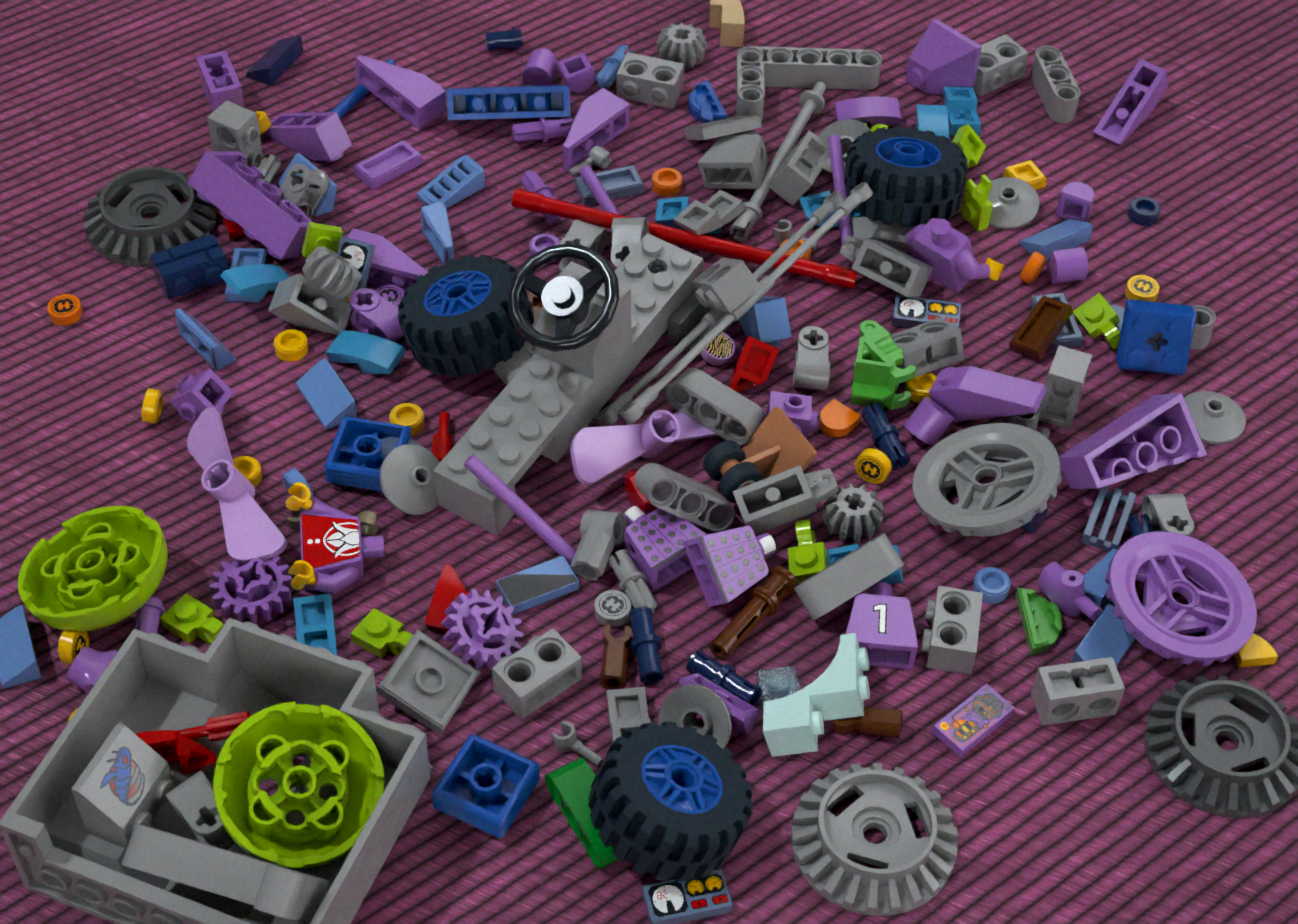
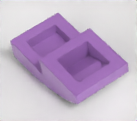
(870, 109)

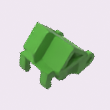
(876, 370)

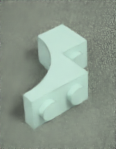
(796, 720)

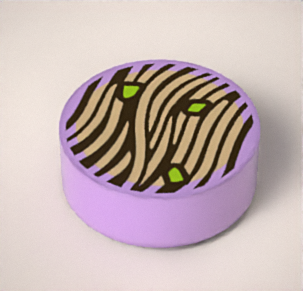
(719, 350)

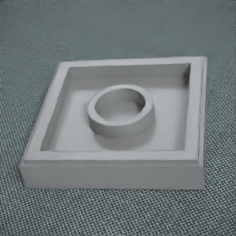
(722, 127)
(428, 682)

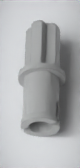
(632, 581)

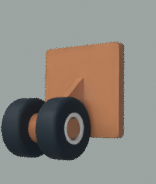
(770, 450)

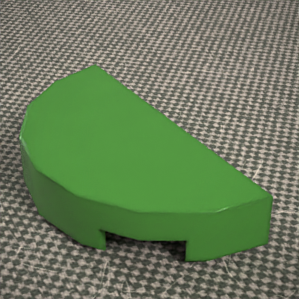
(1040, 620)

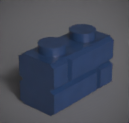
(189, 266)

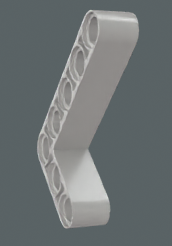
(800, 68)
(225, 873)

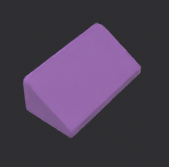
(741, 713)

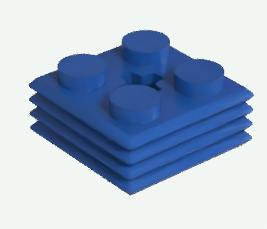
(1141, 323)
(349, 455)
(464, 785)

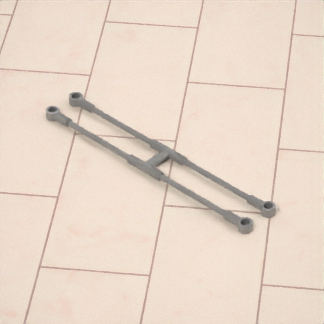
(632, 410)

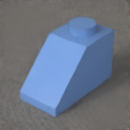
(767, 321)

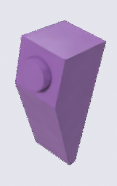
(403, 90)
(1133, 103)
(596, 124)
(313, 135)
(388, 262)
(983, 394)

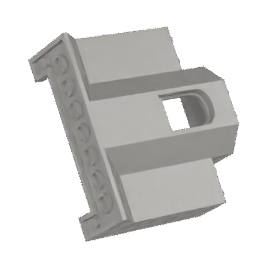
(177, 688)

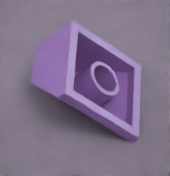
(943, 60)

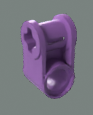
(374, 315)

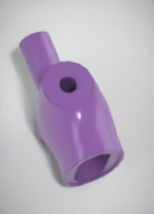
(1067, 591)
(89, 667)

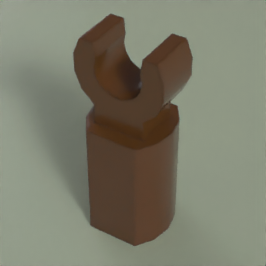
(615, 659)
(874, 722)

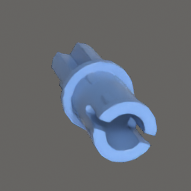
(611, 65)

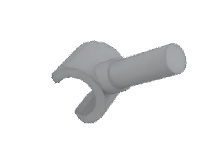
(596, 156)
(785, 232)
(571, 743)

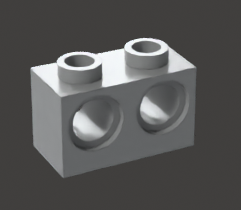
(999, 64)
(650, 80)
(236, 130)
(800, 168)
(725, 285)
(930, 346)
(1064, 386)
(954, 622)
(540, 678)
(1077, 691)

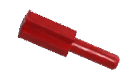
(442, 440)
(217, 728)

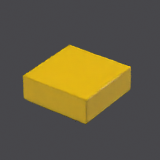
(1027, 172)

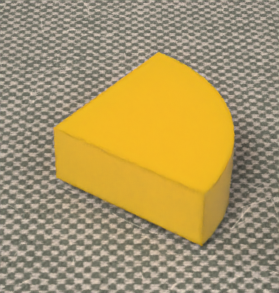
(1256, 653)

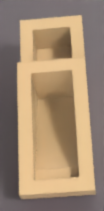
(730, 18)

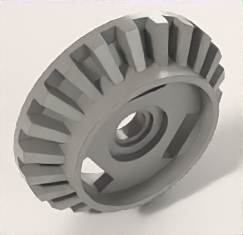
(1018, 458)
(913, 866)

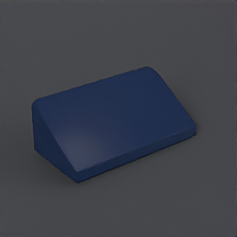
(276, 60)

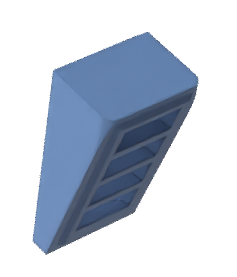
(464, 170)
(437, 230)

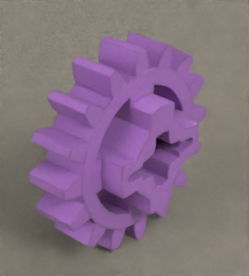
(251, 588)
(481, 628)

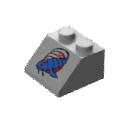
(121, 787)

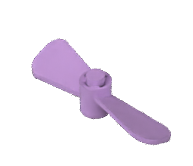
(607, 448)
(245, 524)

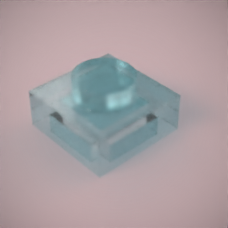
(777, 683)

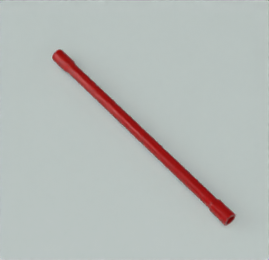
(829, 273)

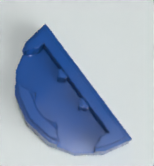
(705, 104)

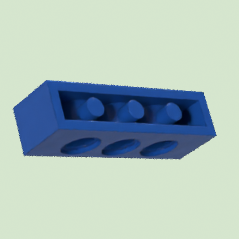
(508, 102)

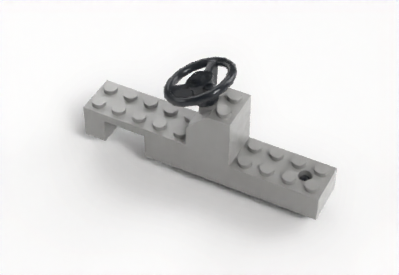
(585, 346)

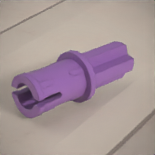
(541, 129)
(533, 183)

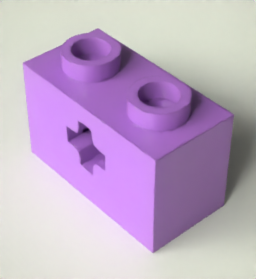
(219, 80)

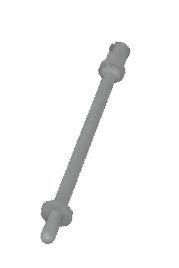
(811, 103)

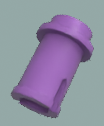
(149, 616)

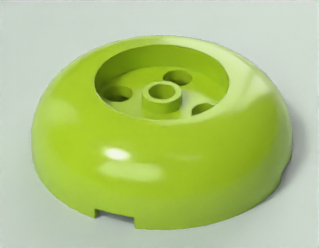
(94, 569)
(264, 750)

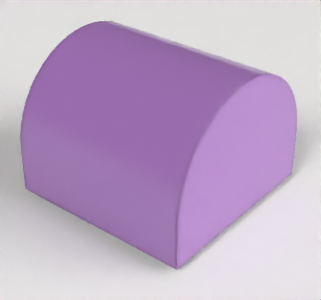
(540, 68)
(577, 73)
(1075, 201)
(1067, 265)
(928, 421)

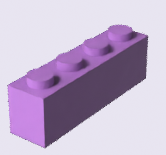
(250, 202)
(1136, 443)

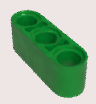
(570, 791)

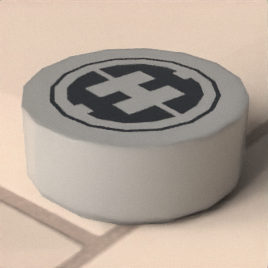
(612, 608)

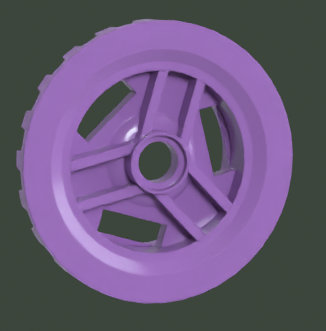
(1215, 593)

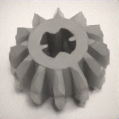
(682, 44)
(331, 272)
(853, 513)

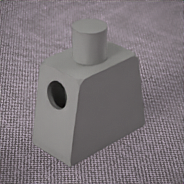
(735, 162)

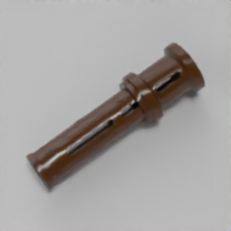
(763, 602)

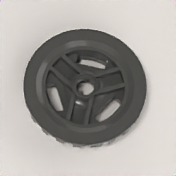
(129, 238)
(1206, 772)

